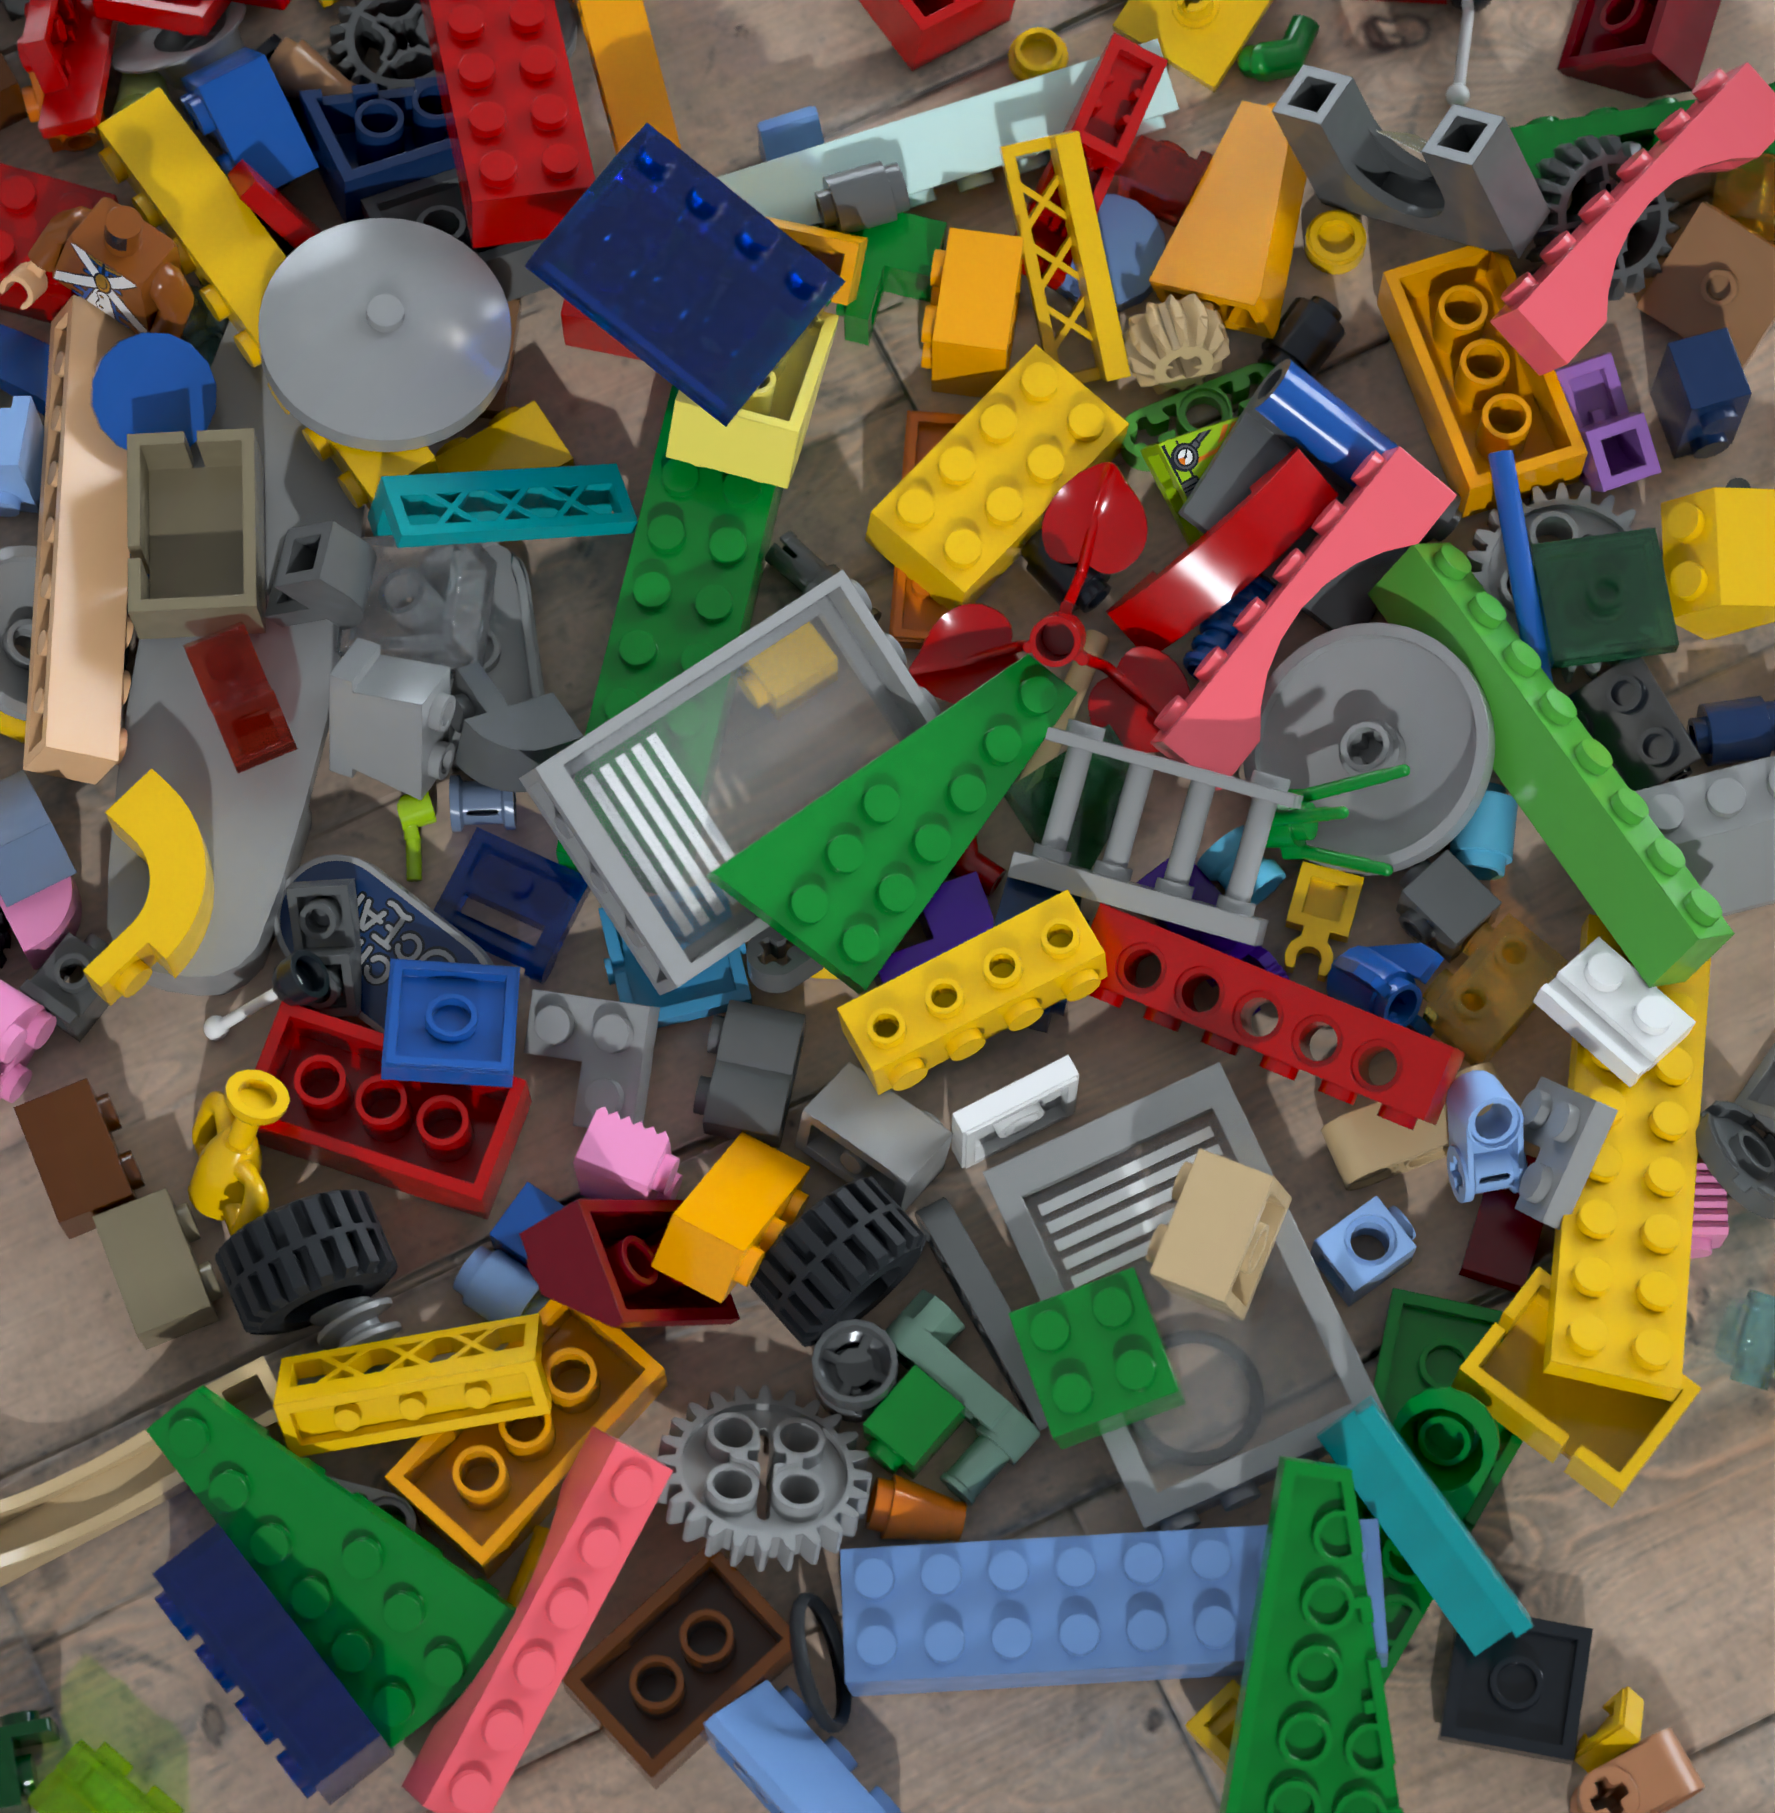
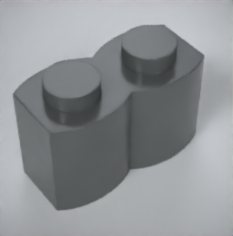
(752, 1072)

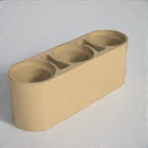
(1376, 1149)

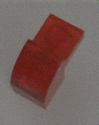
(239, 697)

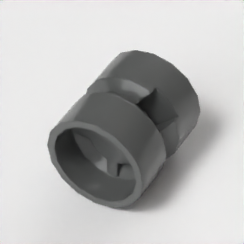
(854, 1369)

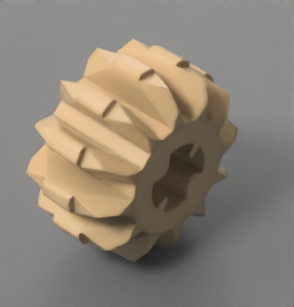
(1176, 343)

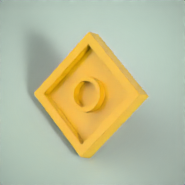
(1194, 35)

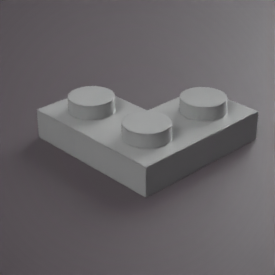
(608, 1038)
(1570, 1136)

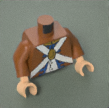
(113, 264)

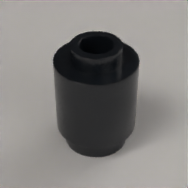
(1305, 335)
(1057, 576)

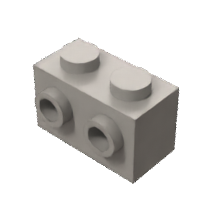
(873, 1136)

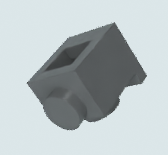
(72, 1004)

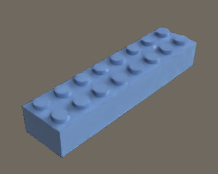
(1060, 1609)

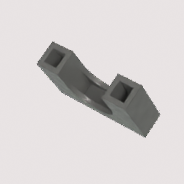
(1466, 191)

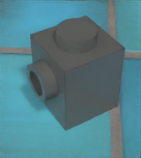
(1444, 905)

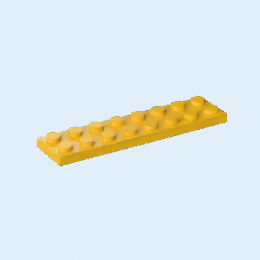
(1628, 1242)

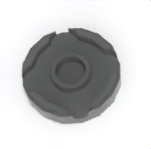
(1738, 1156)

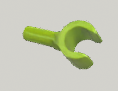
(414, 814)

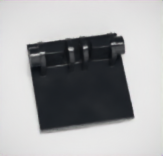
(1636, 725)

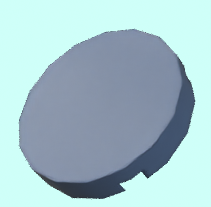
(1131, 247)

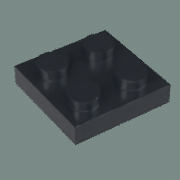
(1519, 1692)

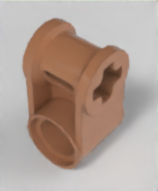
(1642, 1779)

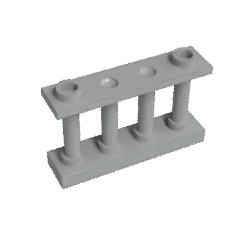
(1111, 878)

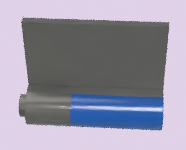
(1299, 412)

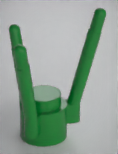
(1295, 826)

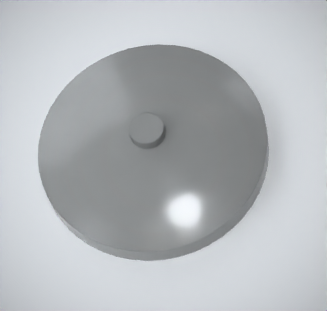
(384, 334)
(1372, 703)

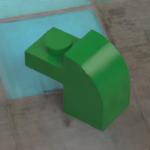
(894, 262)

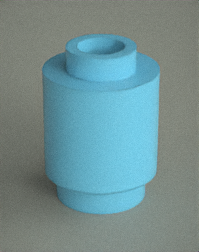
(1489, 836)

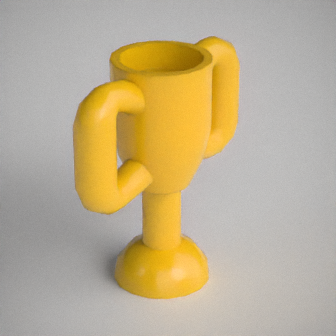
(230, 1160)

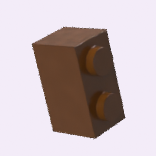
(77, 1154)

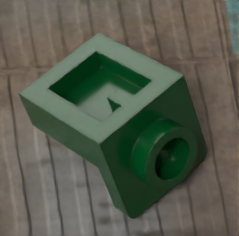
(19, 1771)

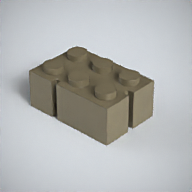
(195, 533)

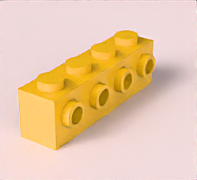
(974, 993)

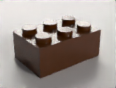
(679, 1663)

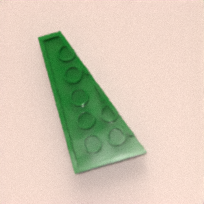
(876, 847)
(1312, 1687)

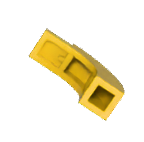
(180, 893)

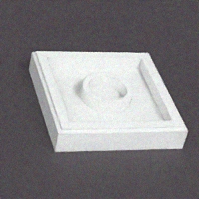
(1014, 1112)

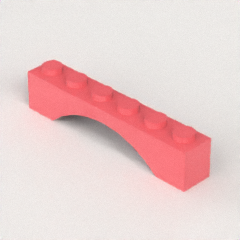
(1566, 299)
(1222, 715)
(590, 1537)

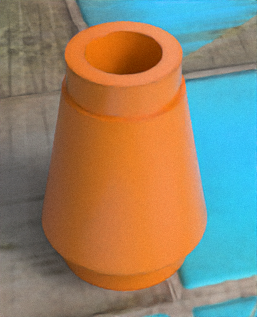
(913, 1512)

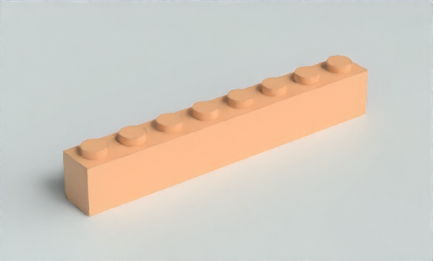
(80, 566)

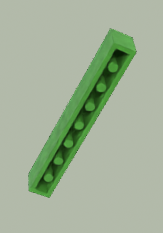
(1561, 773)

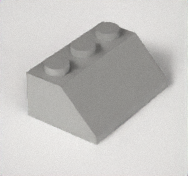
(1724, 830)

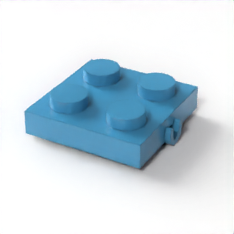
(697, 998)

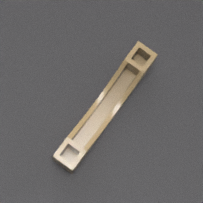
(115, 1485)

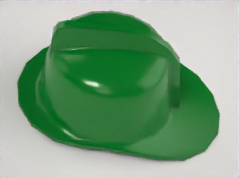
(1452, 1441)

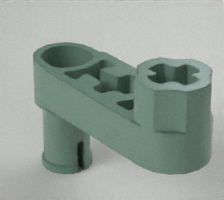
(1003, 1432)

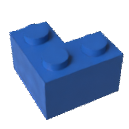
(248, 116)

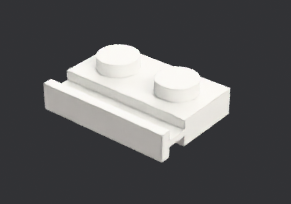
(1614, 1012)

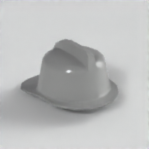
(180, 54)

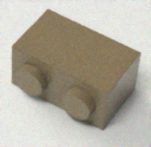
(157, 1268)

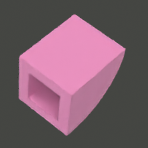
(45, 919)

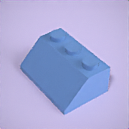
(784, 1760)

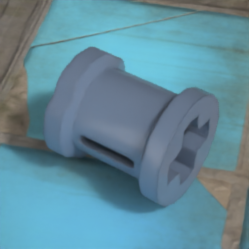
(480, 805)

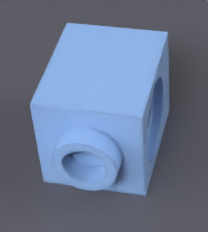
(1348, 1272)

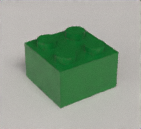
(1097, 1358)

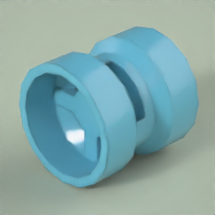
(1219, 862)

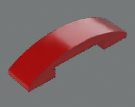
(1226, 556)

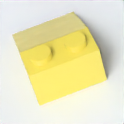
(769, 429)

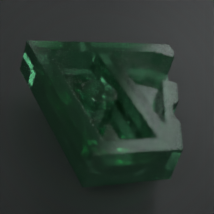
(1034, 795)

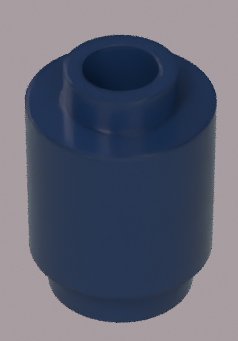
(1734, 730)

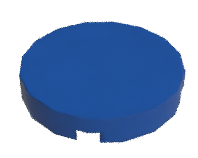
(152, 388)

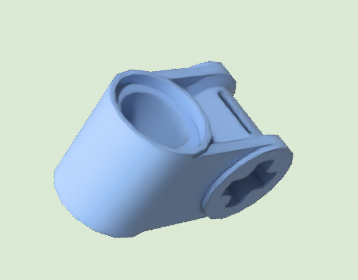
(1485, 1149)

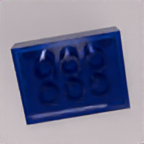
(685, 274)

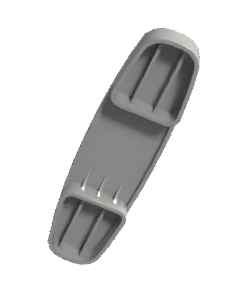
(252, 818)

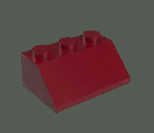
(1639, 44)
(600, 1263)

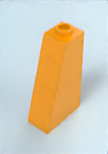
(1239, 226)

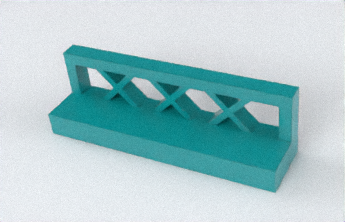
(502, 505)
(1424, 1527)

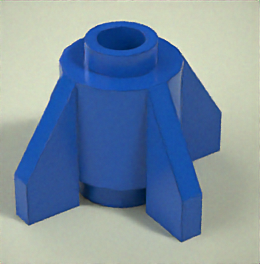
(1384, 982)

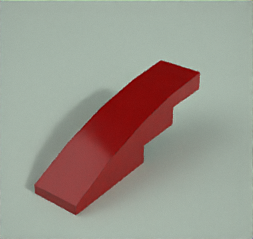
(1107, 124)

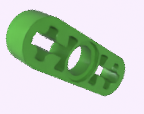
(1156, 416)

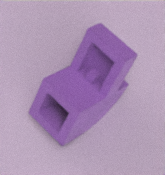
(1615, 438)

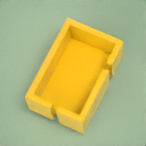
(1596, 1427)

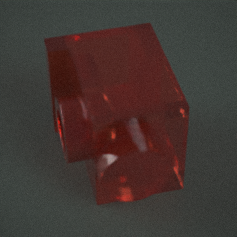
(1161, 177)

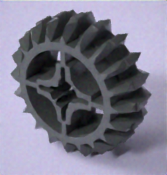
(394, 30)
(1586, 172)

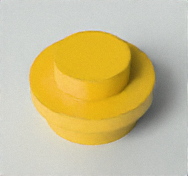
(1036, 53)

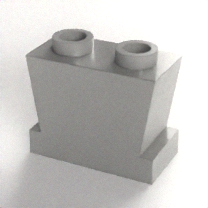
(390, 719)

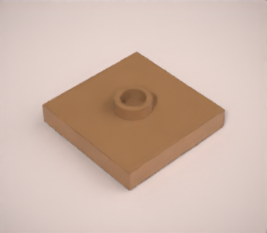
(1716, 280)

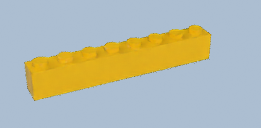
(226, 249)

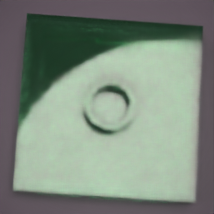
(1604, 598)

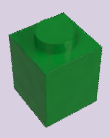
(912, 1424)

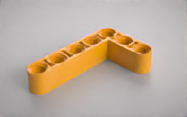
(626, 68)

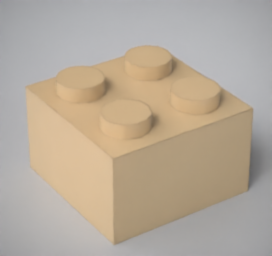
(1218, 1233)

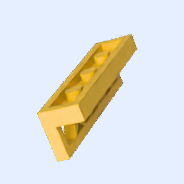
(1086, 249)
(411, 1393)

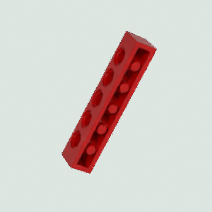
(1423, 1064)

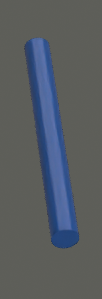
(1518, 554)

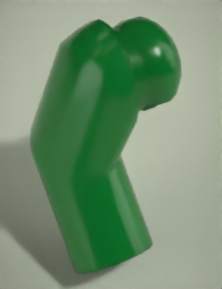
(1281, 57)

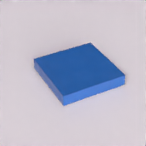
(450, 1023)

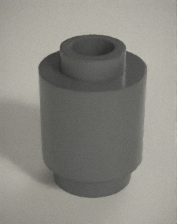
(862, 197)

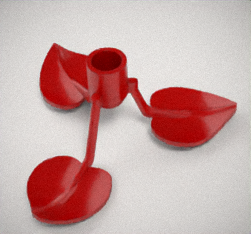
(1088, 523)

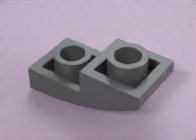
(327, 924)

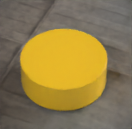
(1335, 242)

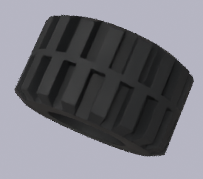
(305, 1260)
(838, 1260)

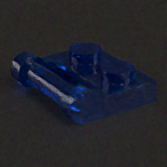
(520, 887)

